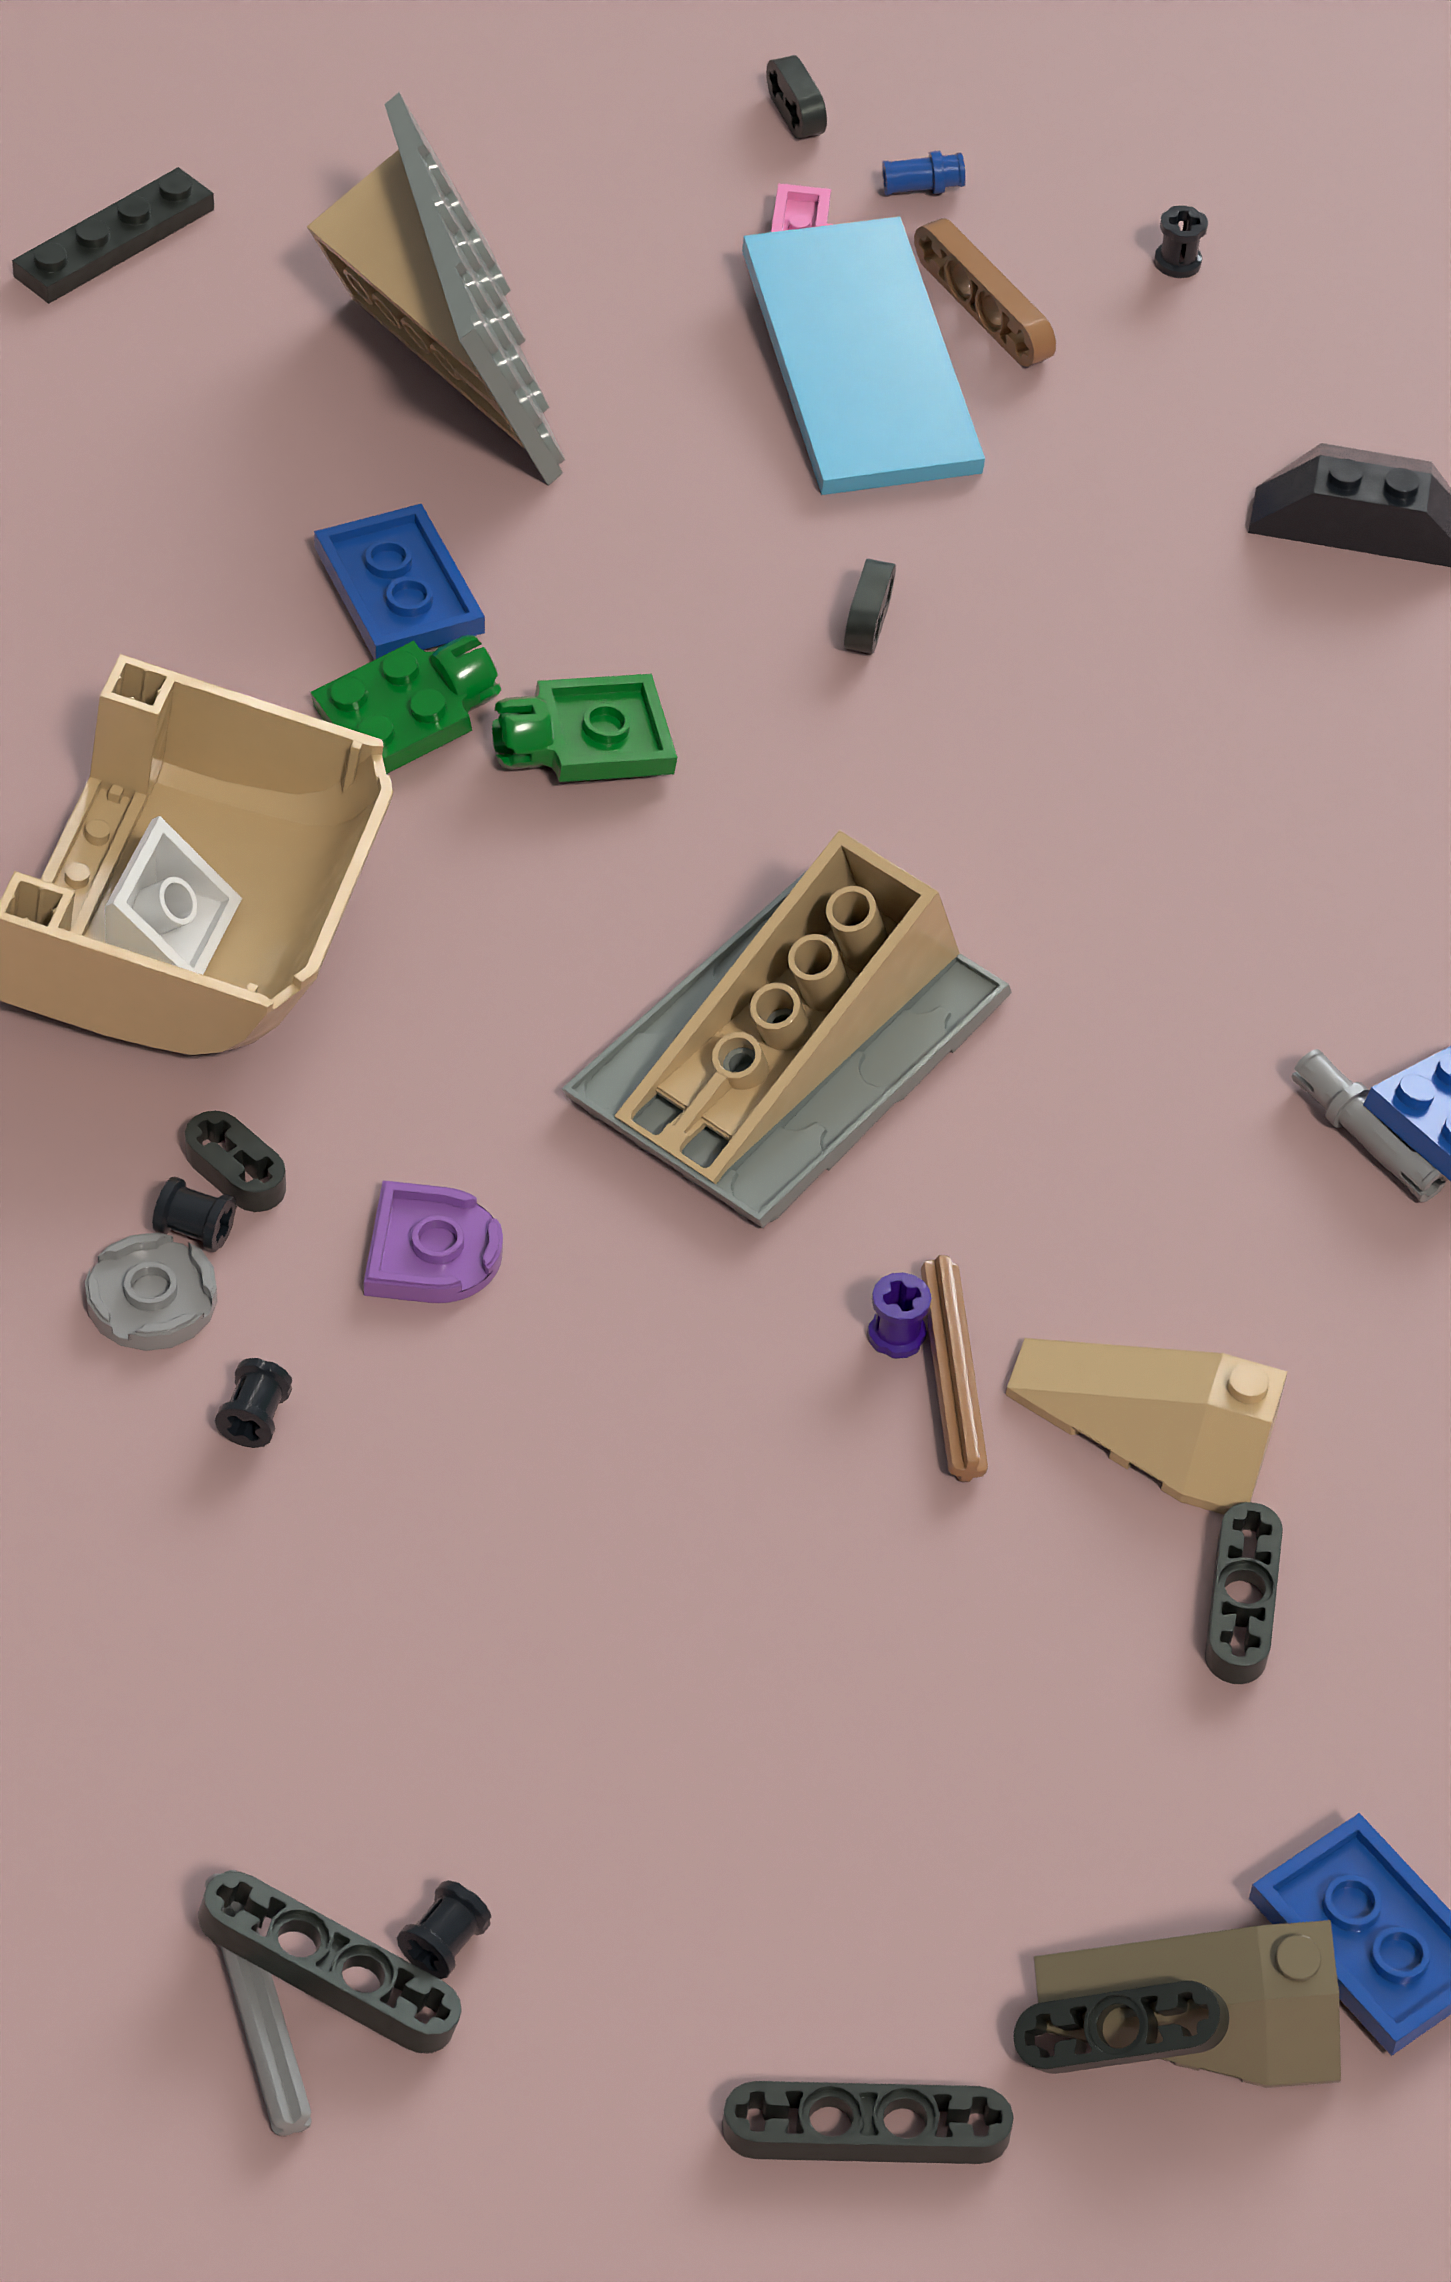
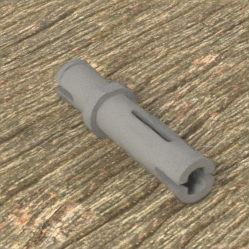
(1345, 1108)

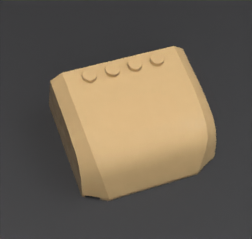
(262, 798)

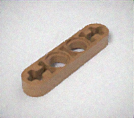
(985, 292)

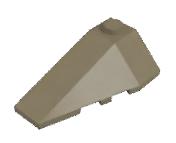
(1272, 1978)

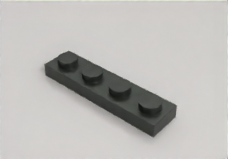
(113, 235)

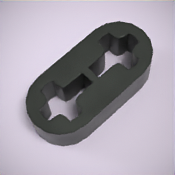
(796, 96)
(869, 606)
(243, 1154)

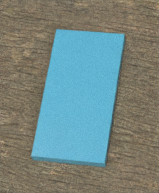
(862, 356)

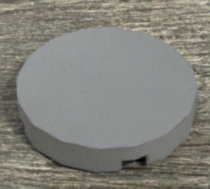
(151, 1292)

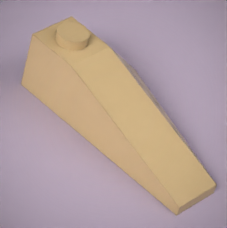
(1173, 1413)

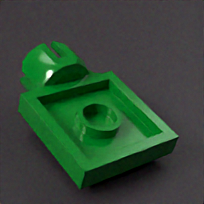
(412, 697)
(587, 729)

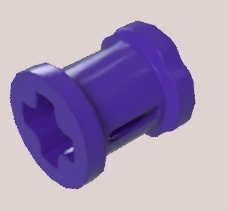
(900, 1306)

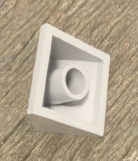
(169, 902)

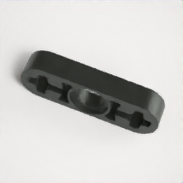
(1226, 1612)
(1170, 2000)

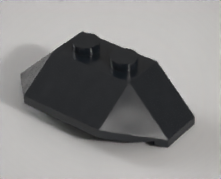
(1358, 504)

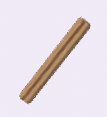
(954, 1370)

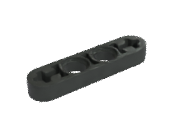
(335, 1951)
(868, 2136)

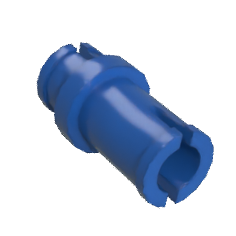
(925, 173)

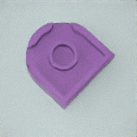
(431, 1245)

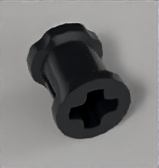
(1179, 241)
(194, 1214)
(257, 1394)
(444, 1929)

